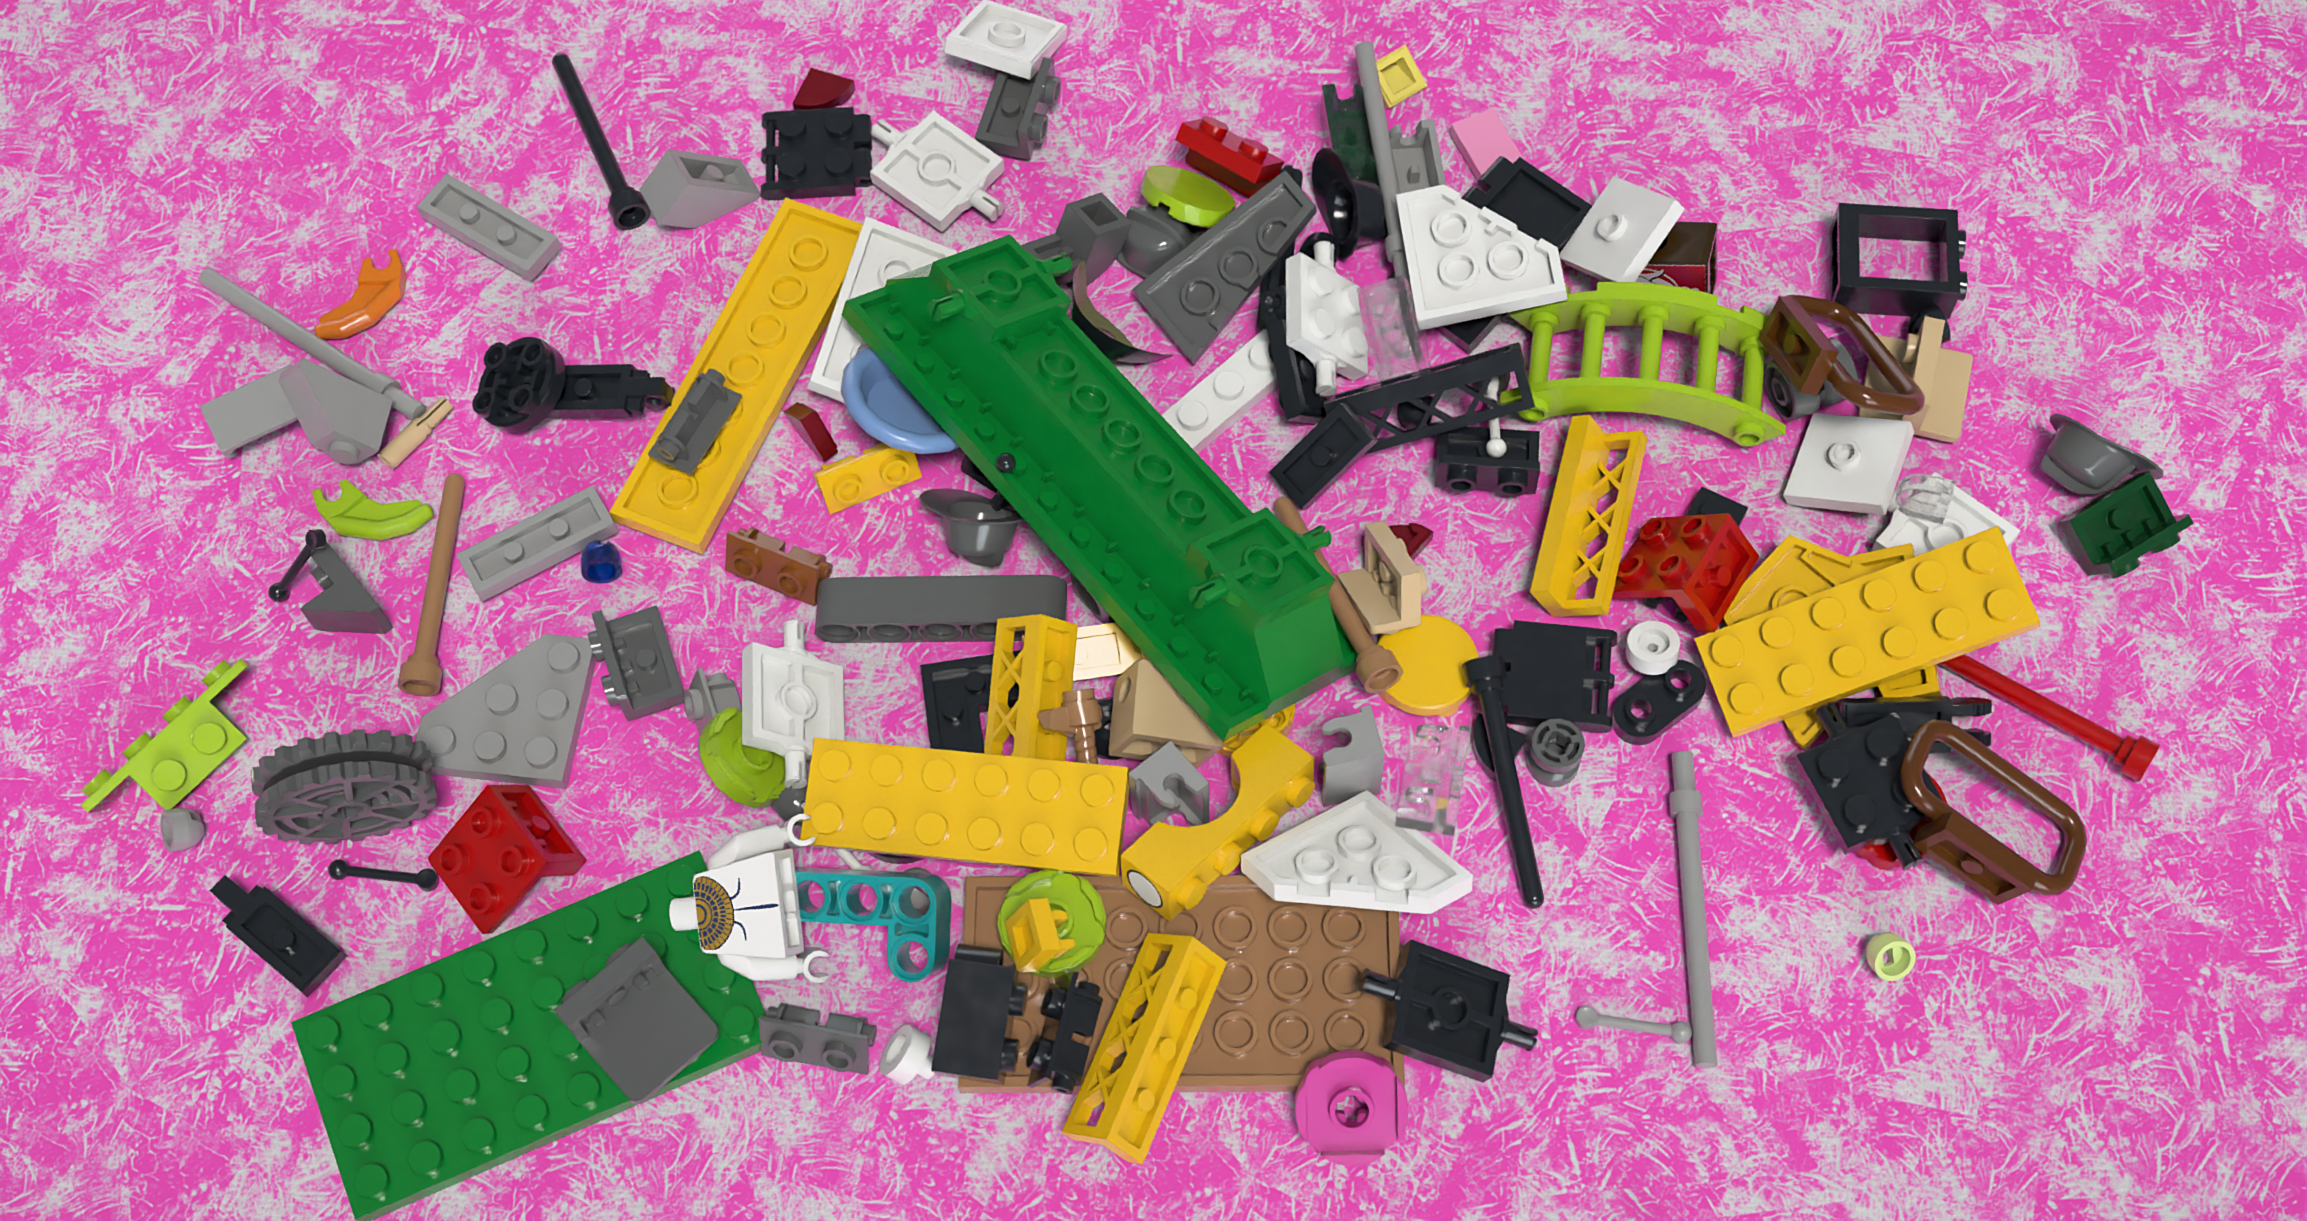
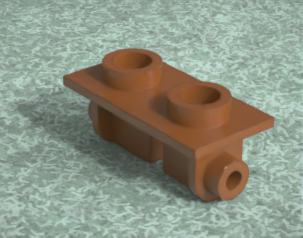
(762, 561)

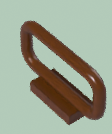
(1811, 358)
(1969, 849)

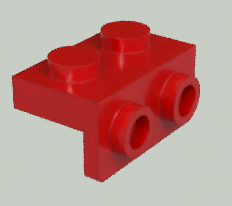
(1227, 157)

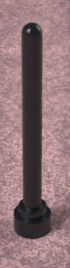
(625, 203)
(1486, 679)

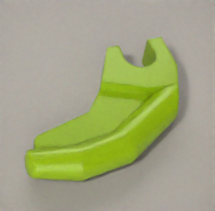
(364, 518)

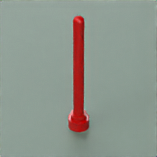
(2130, 753)

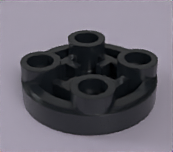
(519, 384)

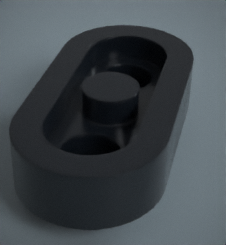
(1661, 700)

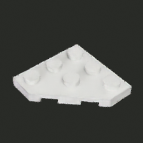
(1472, 260)
(1357, 861)

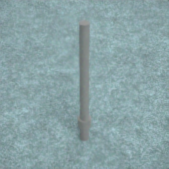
(1383, 155)
(311, 343)
(1686, 809)

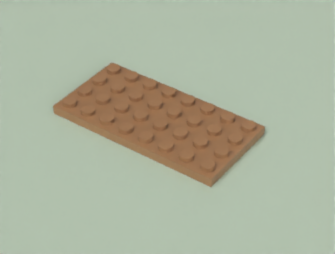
(1278, 1002)

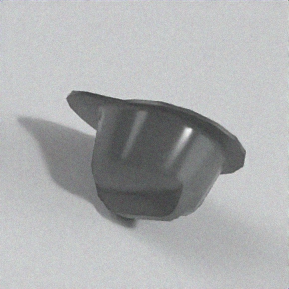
(1154, 238)
(2090, 462)
(973, 524)

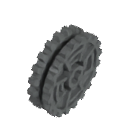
(343, 787)

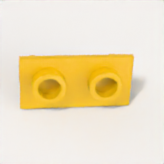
(866, 476)

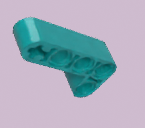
(892, 910)

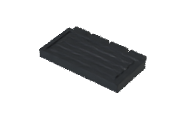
(1538, 209)

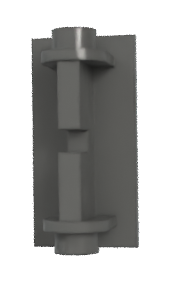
(695, 423)
(793, 1035)

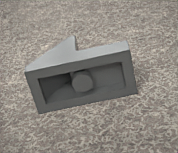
(344, 602)

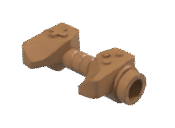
(1078, 719)

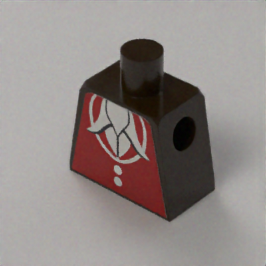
(1686, 258)

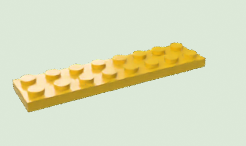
(760, 351)

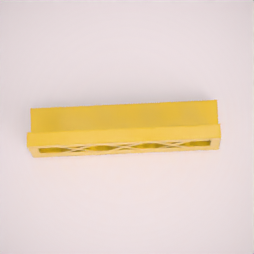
(1572, 514)
(1042, 672)
(1154, 1046)

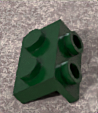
(2123, 526)

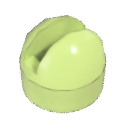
(1898, 952)

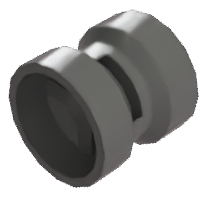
(1550, 763)

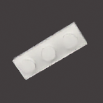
(1224, 394)

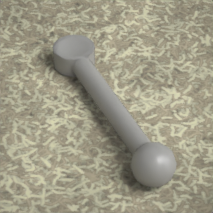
(1588, 1018)

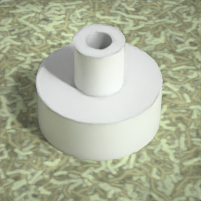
(1652, 647)
(907, 1056)

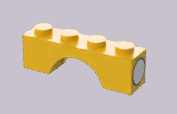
(1176, 863)

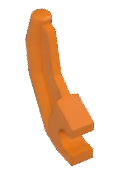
(375, 295)

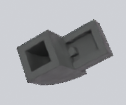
(1087, 231)

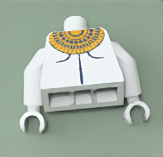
(751, 906)

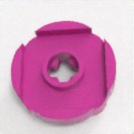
(1343, 1075)

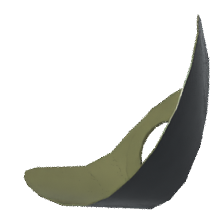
(1091, 322)

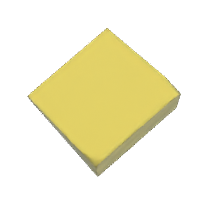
(1399, 76)

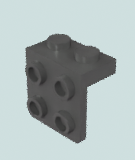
(637, 1021)

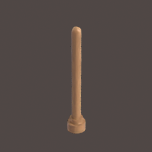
(1375, 665)
(421, 671)

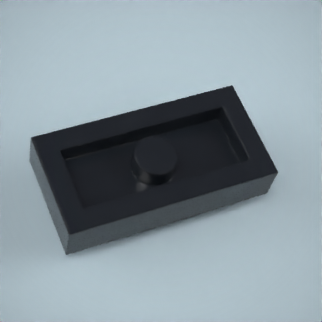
(1323, 456)

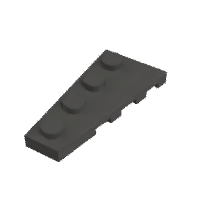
(1217, 272)

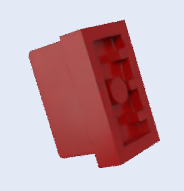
(1692, 560)
(501, 852)

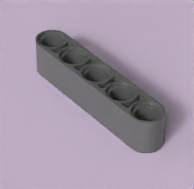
(932, 607)

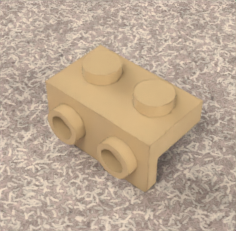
(1389, 586)

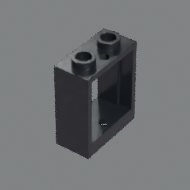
(1892, 295)

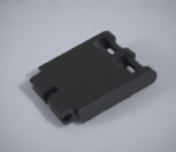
(816, 153)
(1555, 674)

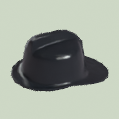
(1348, 204)

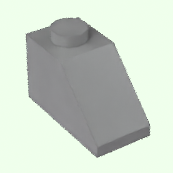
(696, 188)
(336, 411)

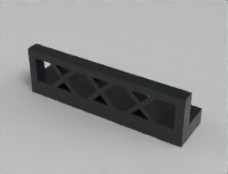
(1437, 380)

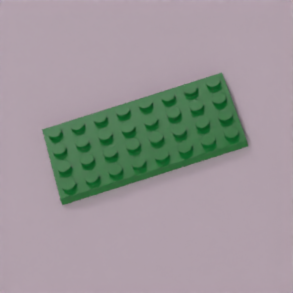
(476, 1065)

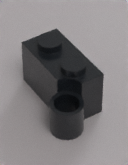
(979, 1016)

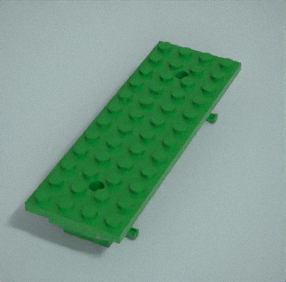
(1170, 552)

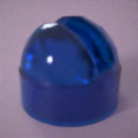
(610, 562)

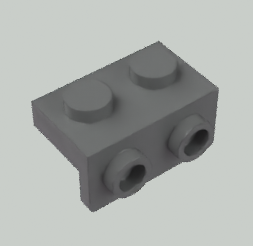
(1017, 111)
(639, 662)

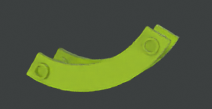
(1654, 309)

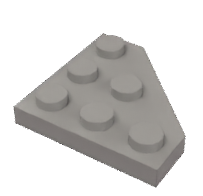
(517, 718)

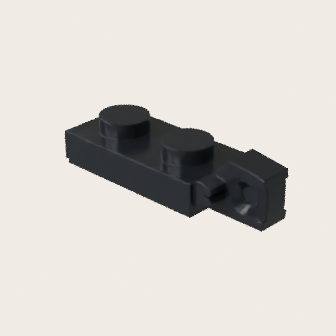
(1293, 369)
(610, 392)
(278, 935)

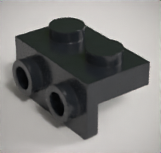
(1467, 466)

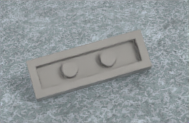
(489, 227)
(536, 543)

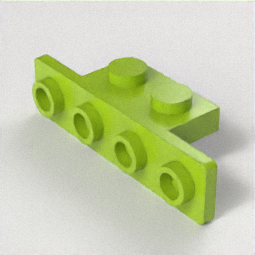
(182, 753)

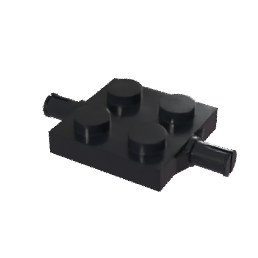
(1860, 786)
(1447, 1011)

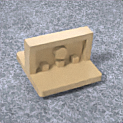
(1939, 374)

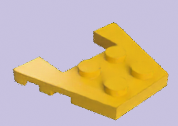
(1787, 575)

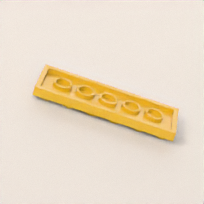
(1867, 631)
(966, 807)

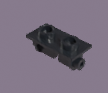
(1067, 1012)

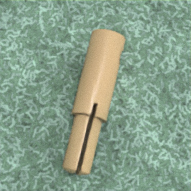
(414, 434)

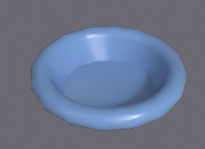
(888, 408)

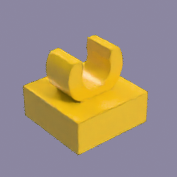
(1035, 935)

